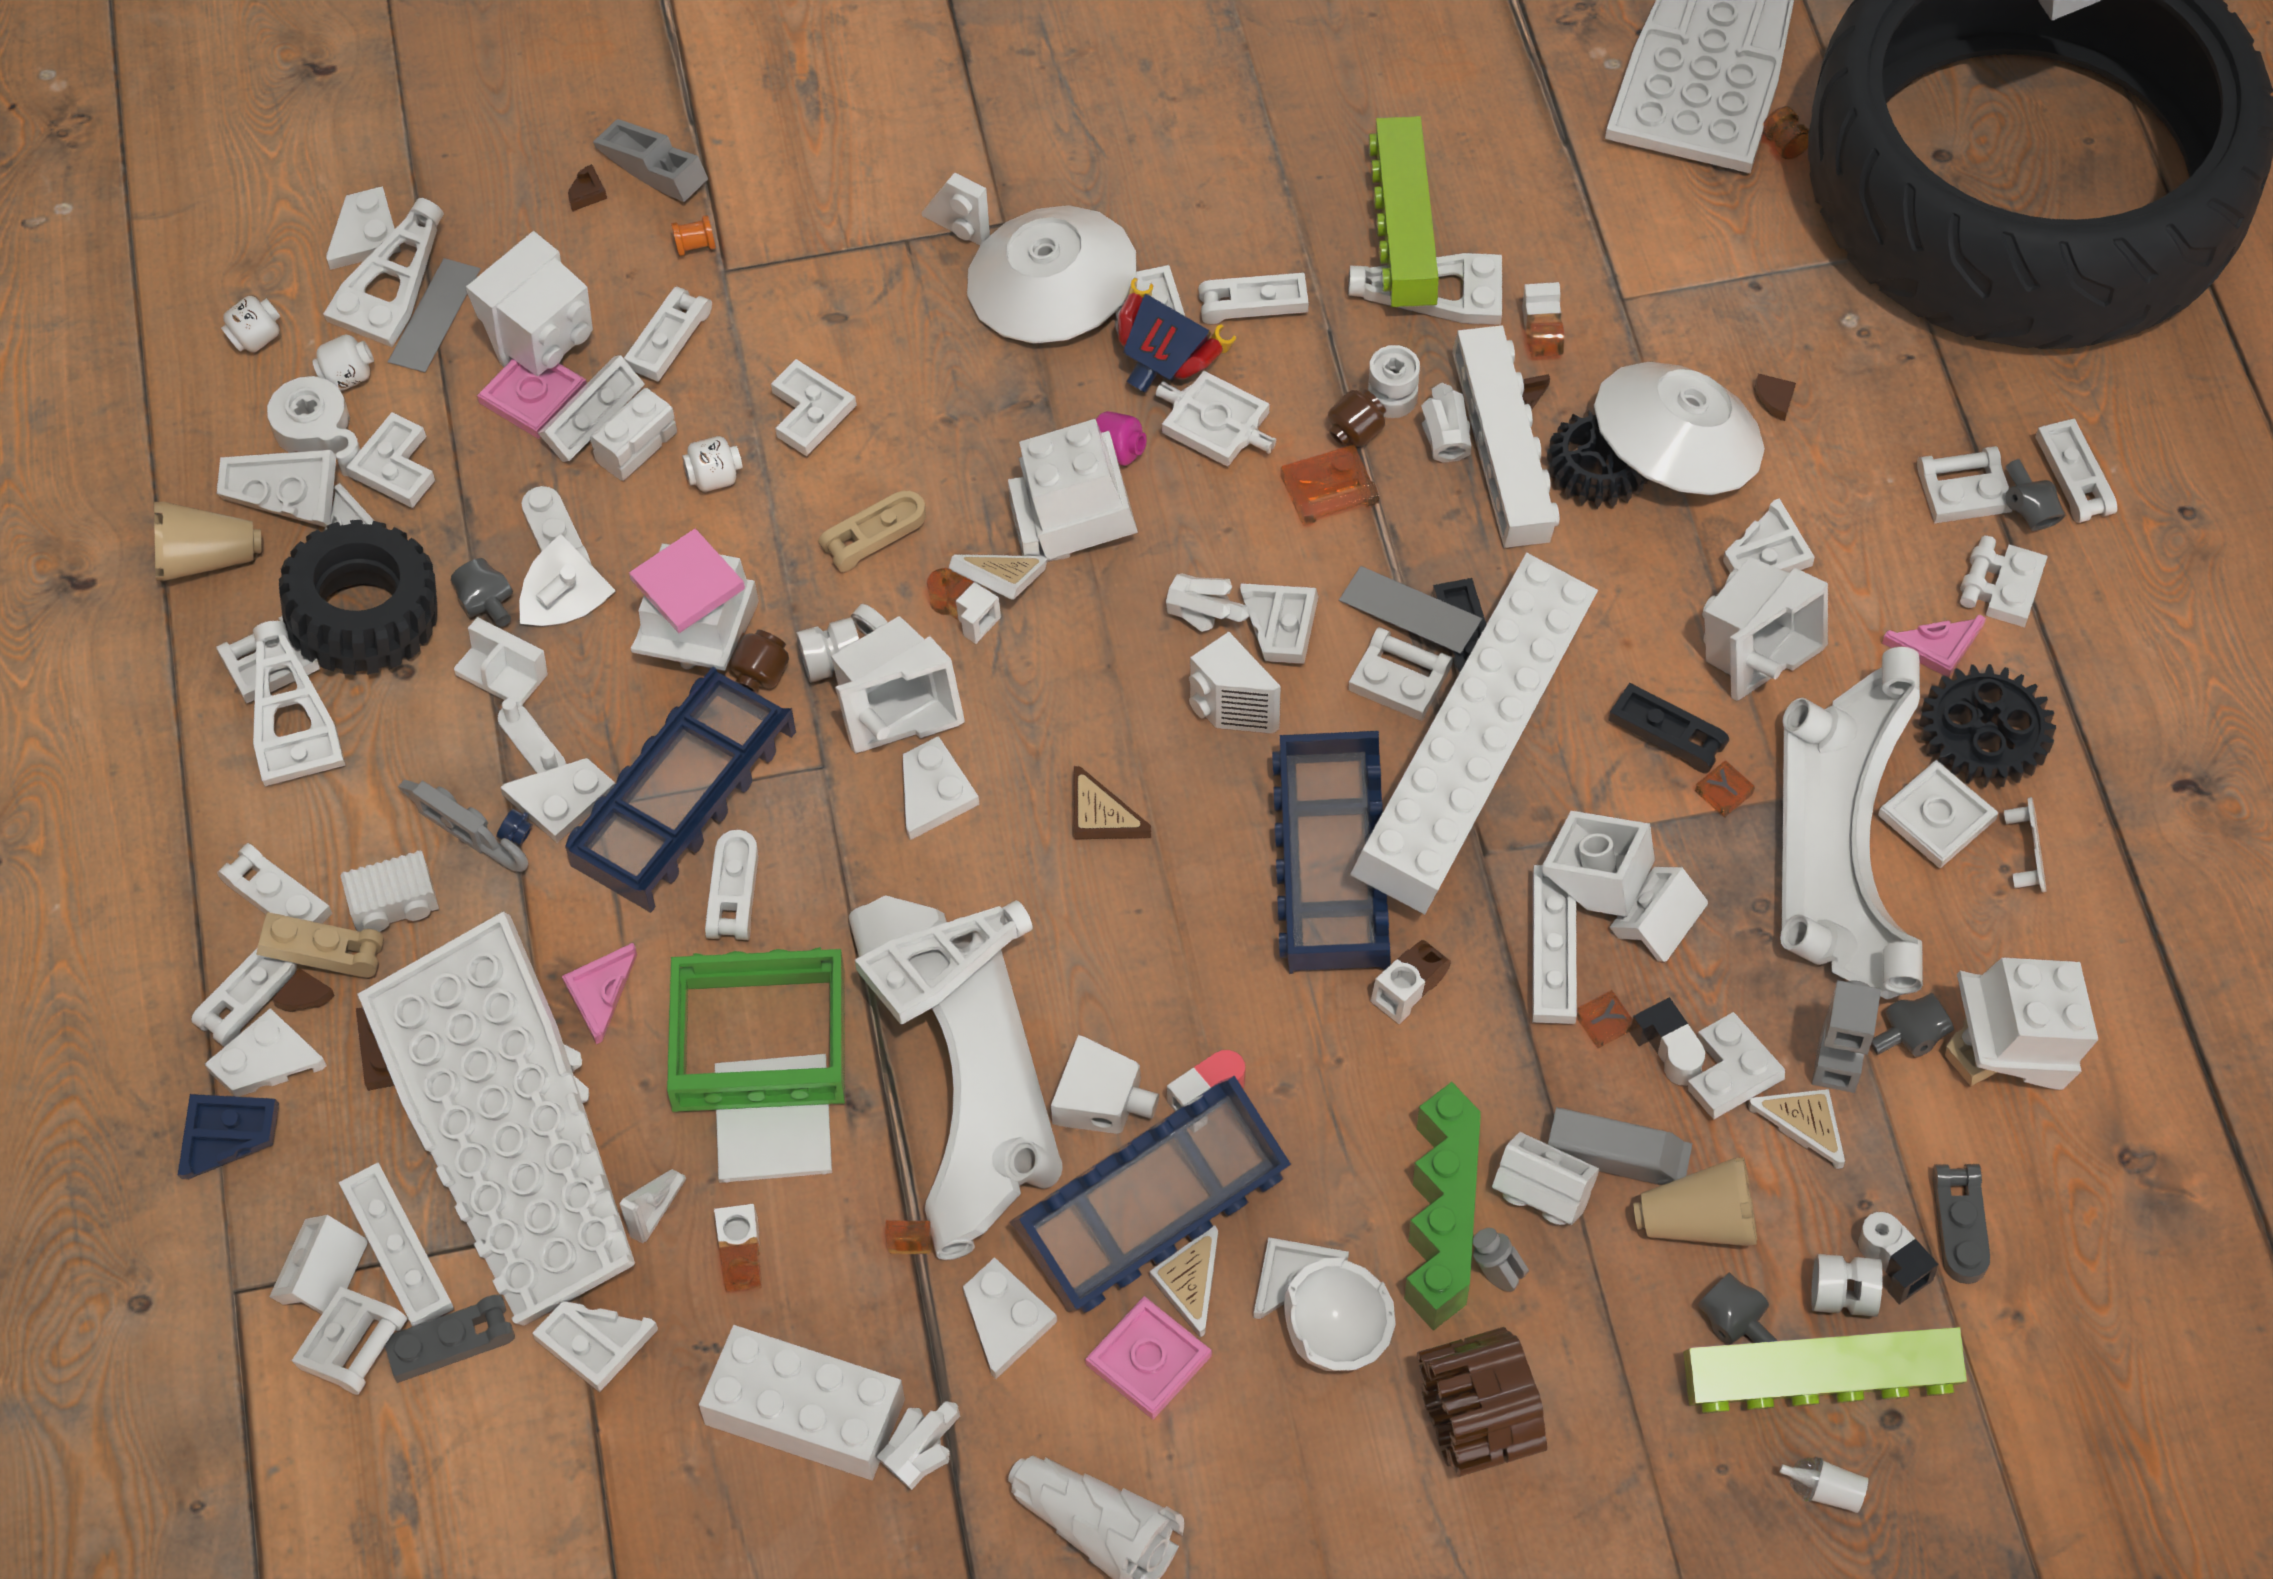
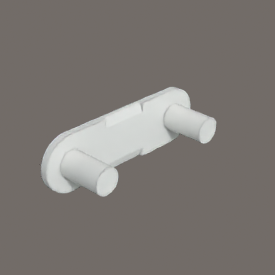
(528, 737)
(2036, 876)

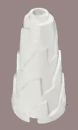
(1110, 1526)

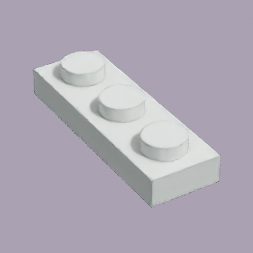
(591, 408)

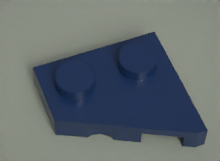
(224, 1131)

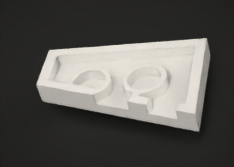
(282, 483)

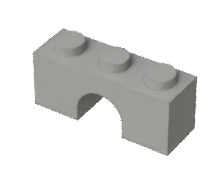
(1846, 1035)

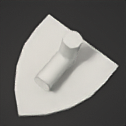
(561, 586)

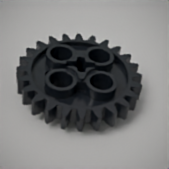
(1987, 725)

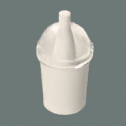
(1826, 1483)

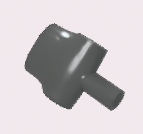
(2033, 500)
(482, 590)
(1915, 1024)
(1736, 1311)

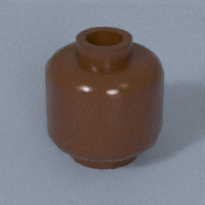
(1356, 418)
(759, 660)

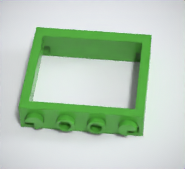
(755, 1088)

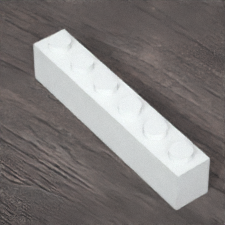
(1505, 436)

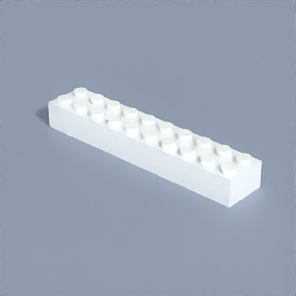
(1473, 734)

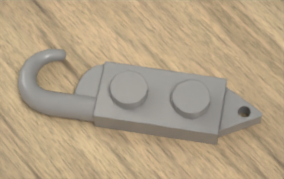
(463, 823)

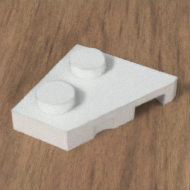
(961, 209)
(360, 228)
(1771, 541)
(1281, 619)
(934, 788)
(559, 796)
(263, 1056)
(1005, 1315)
(593, 1341)

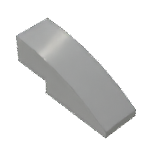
(652, 159)

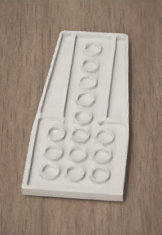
(1703, 79)

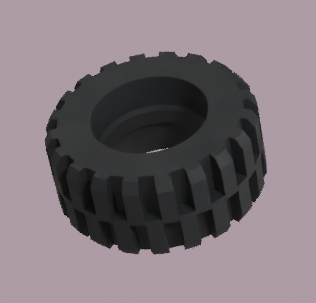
(350, 557)

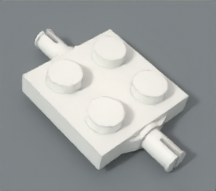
(1215, 418)

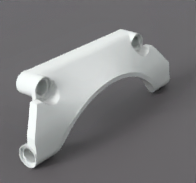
(1828, 803)
(999, 1113)

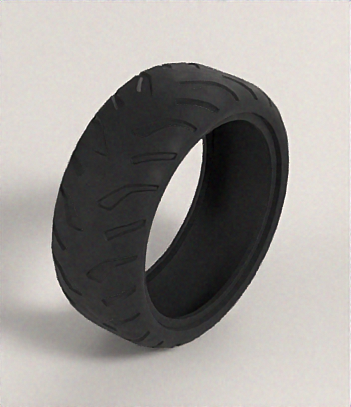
(2022, 274)

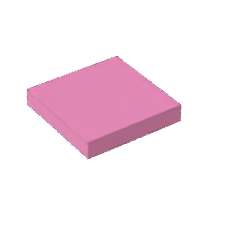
(530, 399)
(687, 580)
(1148, 1357)

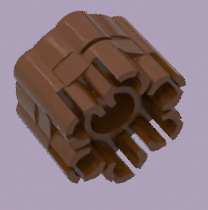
(1486, 1398)

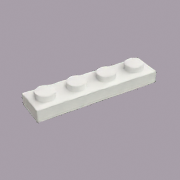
(1553, 952)
(396, 1245)

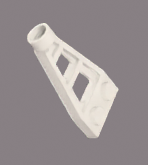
(1481, 288)
(375, 317)
(299, 752)
(906, 991)

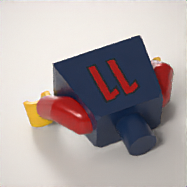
(1164, 340)

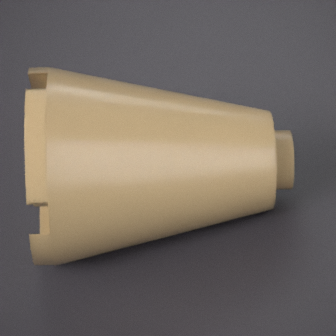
(200, 541)
(1702, 1207)

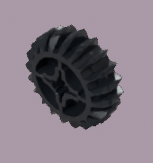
(1591, 467)

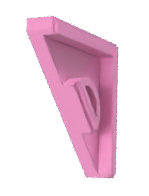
(1938, 644)
(598, 988)

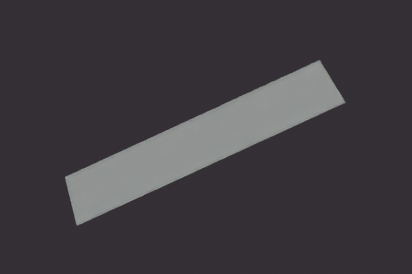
(433, 315)
(1410, 609)

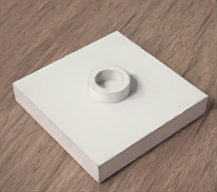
(1938, 814)

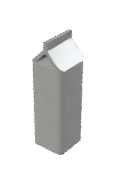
(1621, 1146)

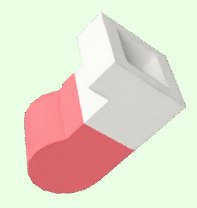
(1204, 1076)

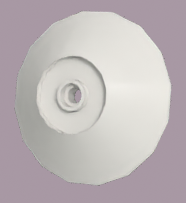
(1051, 274)
(1679, 428)

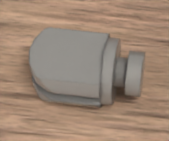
(1498, 1259)

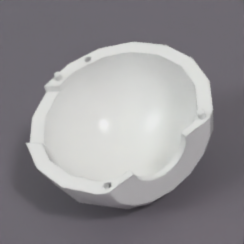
(1338, 1315)

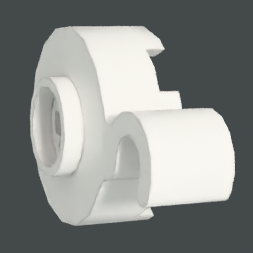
(312, 417)

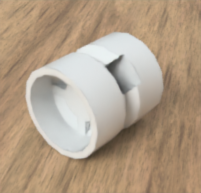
(1395, 379)
(818, 647)
(1830, 1285)

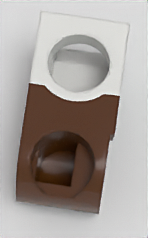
(1409, 980)

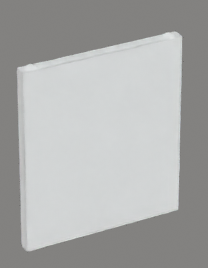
(773, 1139)

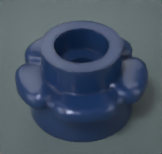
(515, 827)

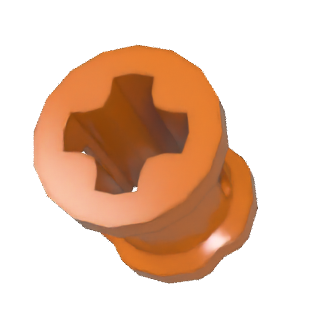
(693, 235)

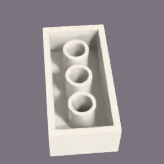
(802, 1402)

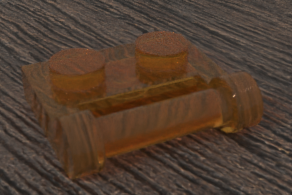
(1326, 476)

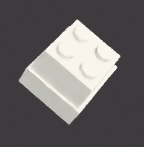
(531, 305)
(1075, 489)
(1765, 624)
(708, 640)
(895, 687)
(2029, 1019)

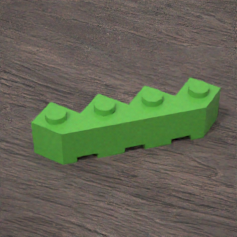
(1446, 1226)

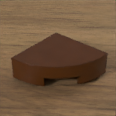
(586, 189)
(1775, 394)
(302, 992)

